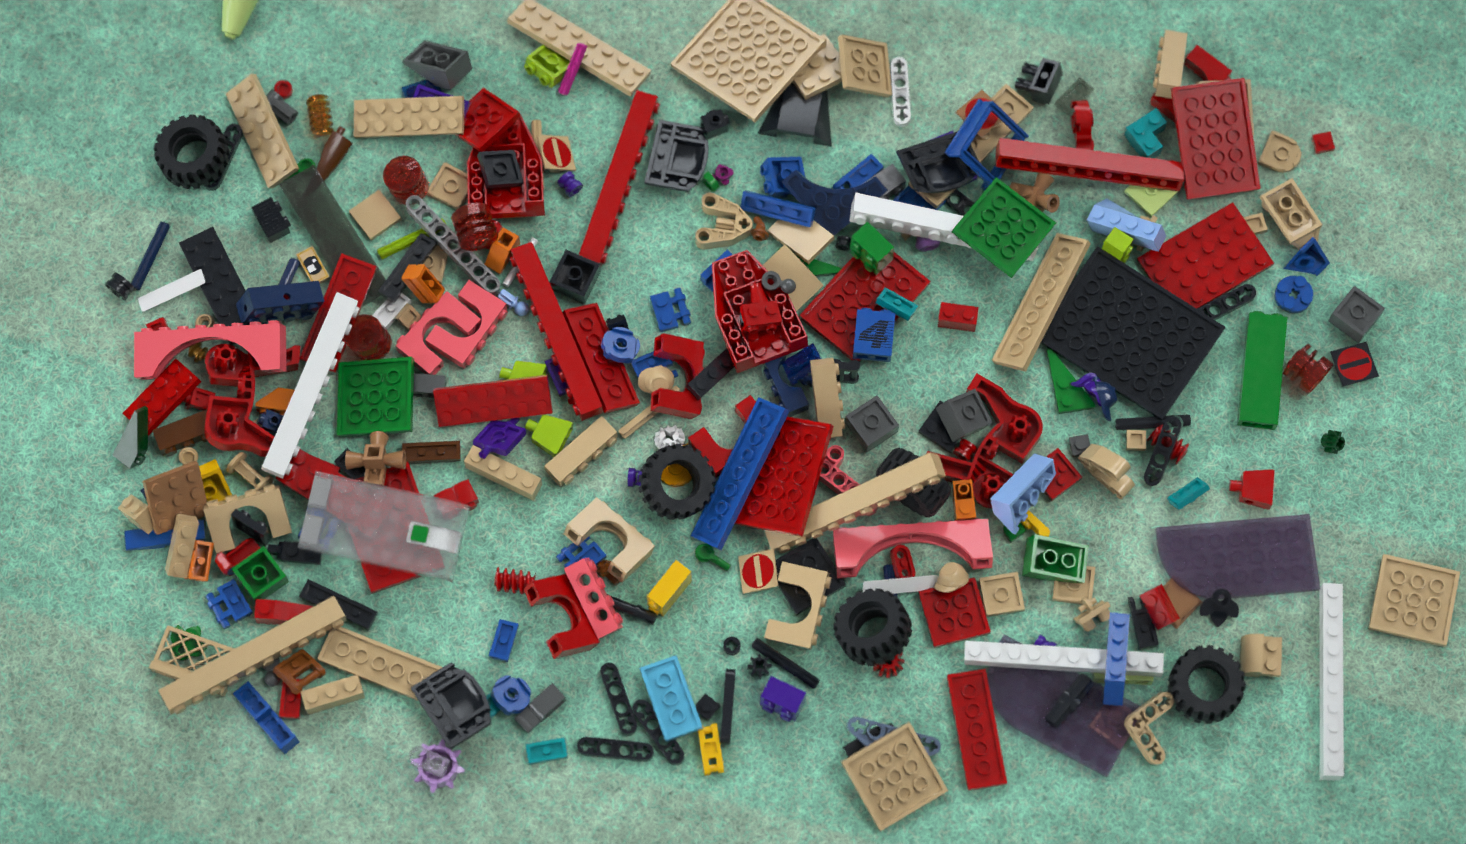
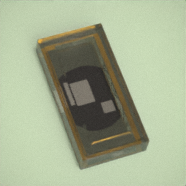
(1078, 91)

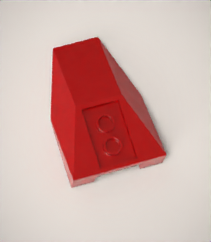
(511, 201)
(732, 286)

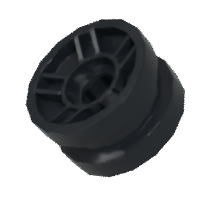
(120, 286)

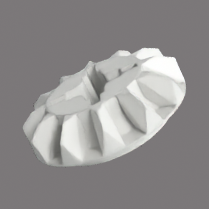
(676, 433)

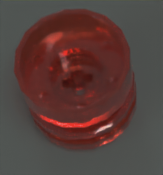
(405, 178)
(474, 226)
(364, 330)
(1307, 368)

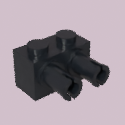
(1045, 80)

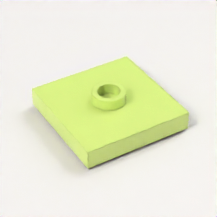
(1148, 198)

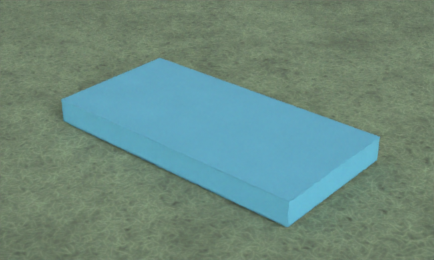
(671, 698)

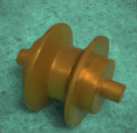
(198, 352)

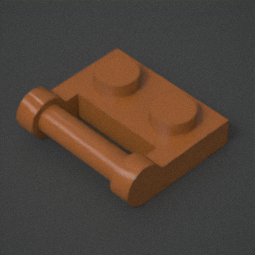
(297, 665)

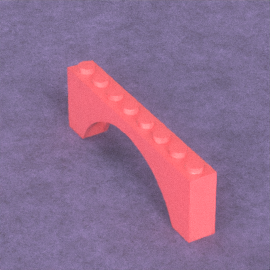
(157, 348)
(964, 537)

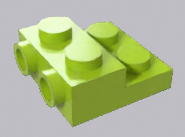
(546, 65)

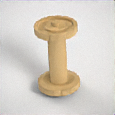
(248, 472)

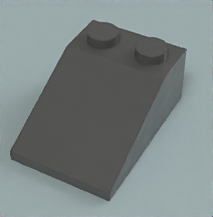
(439, 63)

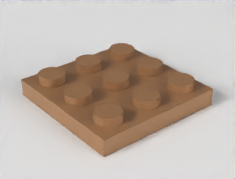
(173, 494)

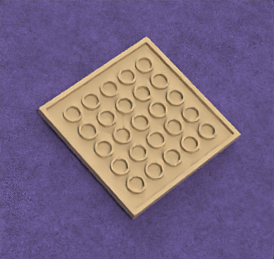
(748, 55)

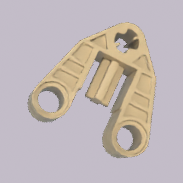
(727, 231)
(1108, 469)

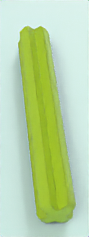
(401, 243)

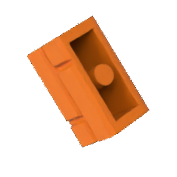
(423, 283)
(200, 561)

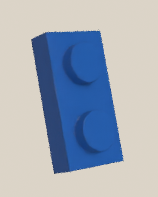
(503, 640)

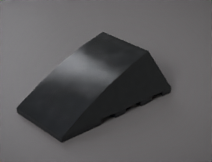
(798, 116)

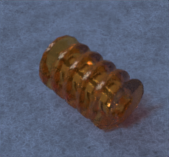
(319, 116)

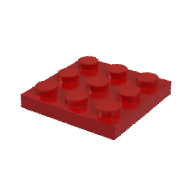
(487, 120)
(954, 614)

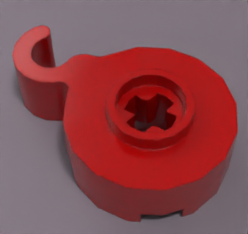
(1081, 123)

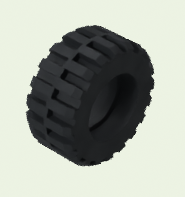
(204, 168)
(700, 474)
(925, 502)
(860, 610)
(1219, 662)

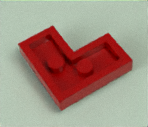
(1065, 476)

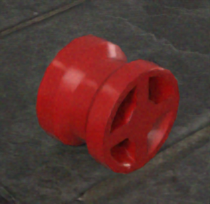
(965, 450)

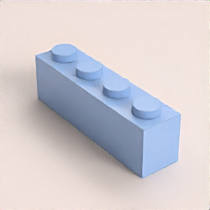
(1108, 215)
(1022, 491)

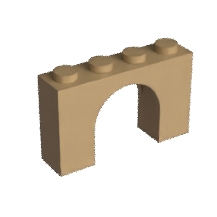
(267, 500)
(600, 517)
(804, 632)

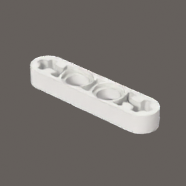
(900, 92)

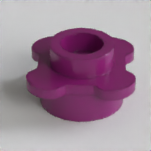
(723, 169)

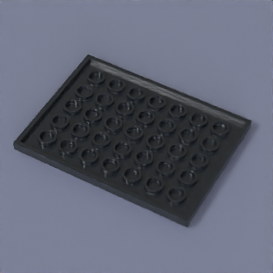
(1131, 333)

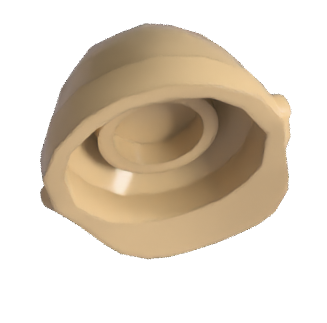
(655, 378)
(951, 577)

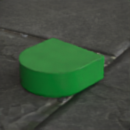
(710, 182)
(1012, 537)

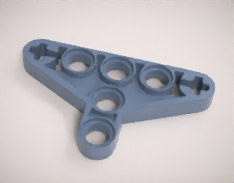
(884, 729)

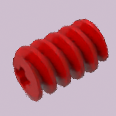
(1179, 450)
(512, 580)

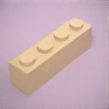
(1171, 62)
(826, 394)
(581, 451)
(503, 473)

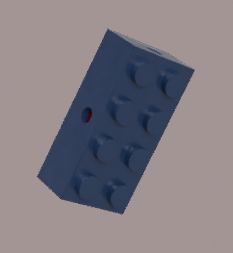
(280, 302)

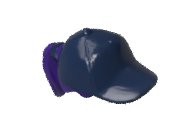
(1101, 390)

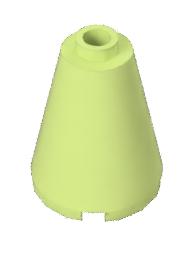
(235, 16)

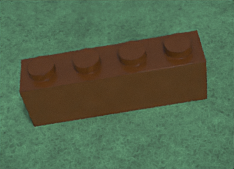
(181, 433)

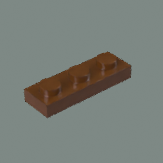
(432, 451)

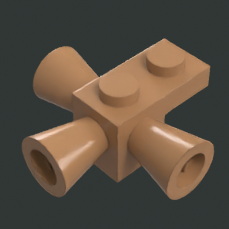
(1035, 193)
(376, 459)

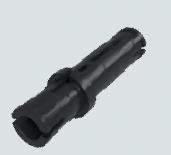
(634, 611)

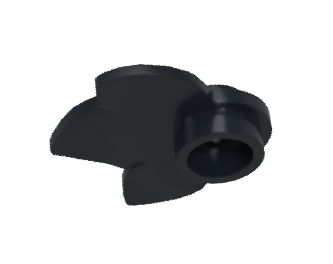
(1218, 609)

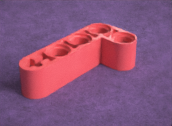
(835, 473)

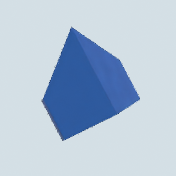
(1309, 259)

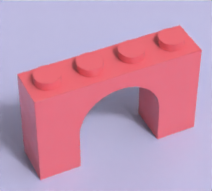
(445, 311)
(462, 349)

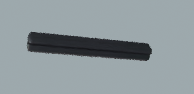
(1148, 422)
(785, 663)

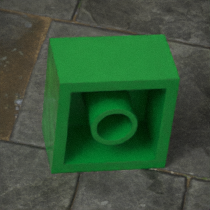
(871, 248)
(260, 574)

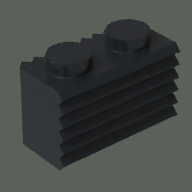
(271, 220)

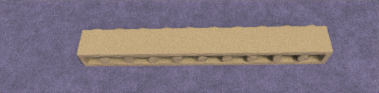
(863, 499)
(252, 655)

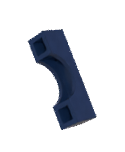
(790, 397)

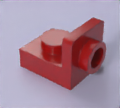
(198, 399)

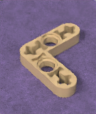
(1143, 728)

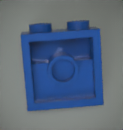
(776, 170)

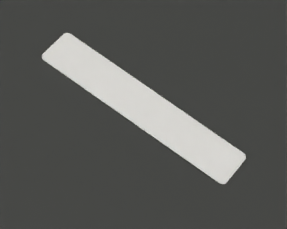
(171, 290)
(902, 585)

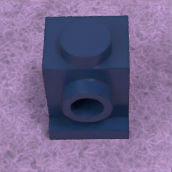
(266, 421)

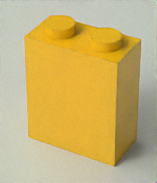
(669, 588)

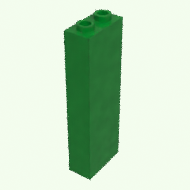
(1262, 370)

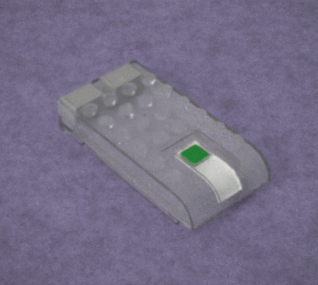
(383, 526)

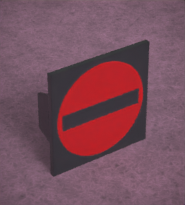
(1354, 364)

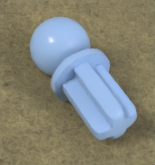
(521, 308)

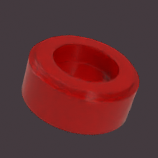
(283, 88)

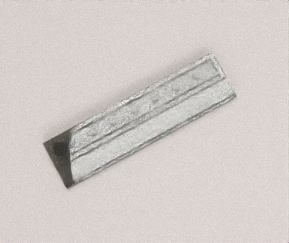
(327, 223)

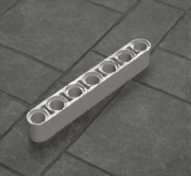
(448, 238)

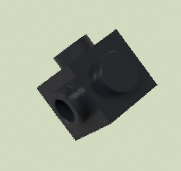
(714, 123)

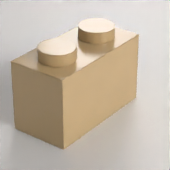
(137, 513)

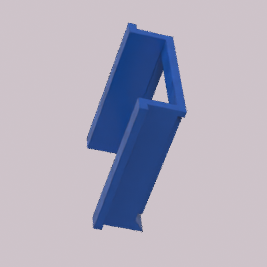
(968, 131)

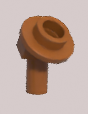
(759, 232)
(602, 568)

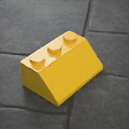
(214, 481)

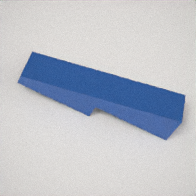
(140, 540)
(266, 717)

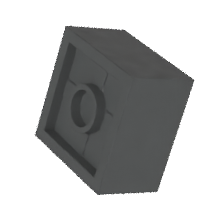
(1356, 314)
(964, 415)
(871, 423)

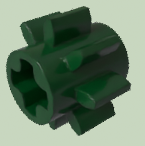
(1333, 441)

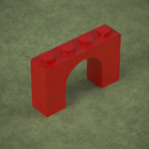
(1202, 64)
(689, 356)
(705, 443)
(560, 592)

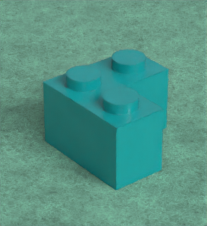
(1143, 134)

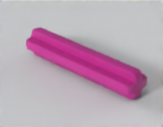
(572, 68)

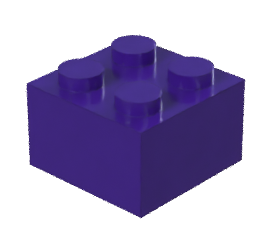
(782, 699)

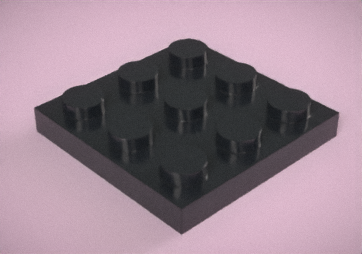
(812, 556)

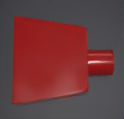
(1255, 488)

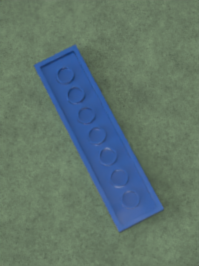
(740, 473)

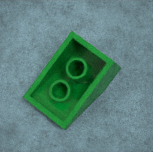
(1055, 559)

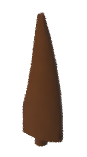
(333, 153)

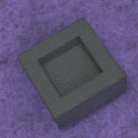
(1079, 444)

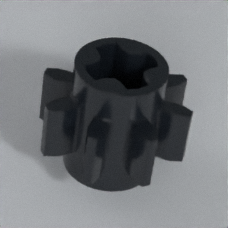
(760, 671)

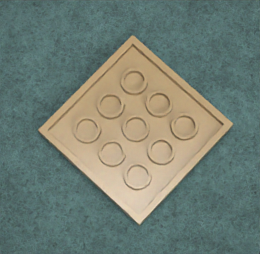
(1414, 600)
(894, 776)

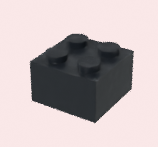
(575, 276)

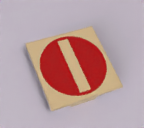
(556, 153)
(758, 571)

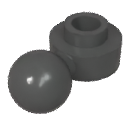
(788, 285)
(271, 678)

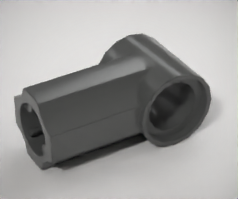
(281, 108)

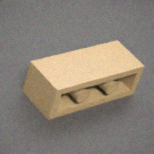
(181, 546)
(332, 694)

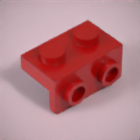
(760, 317)

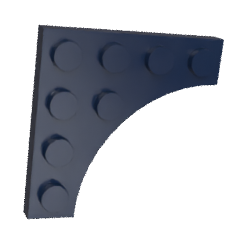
(830, 204)

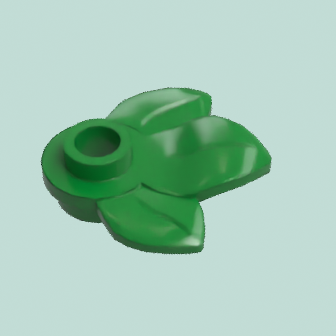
(190, 644)

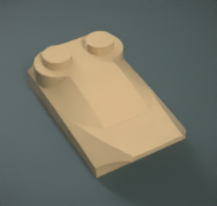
(1292, 213)

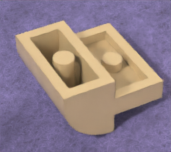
(1261, 655)

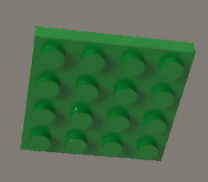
(1003, 227)
(375, 396)

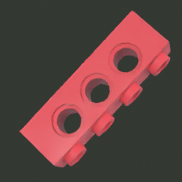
(584, 593)

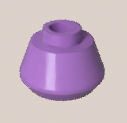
(926, 244)

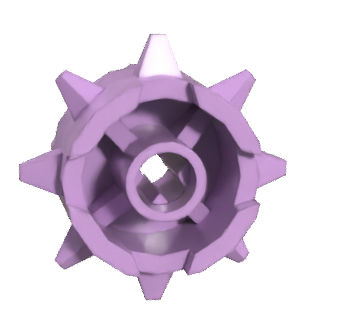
(451, 773)

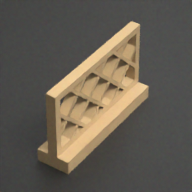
(176, 672)

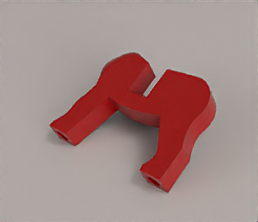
(228, 417)
(1014, 435)

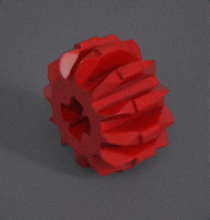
(895, 665)

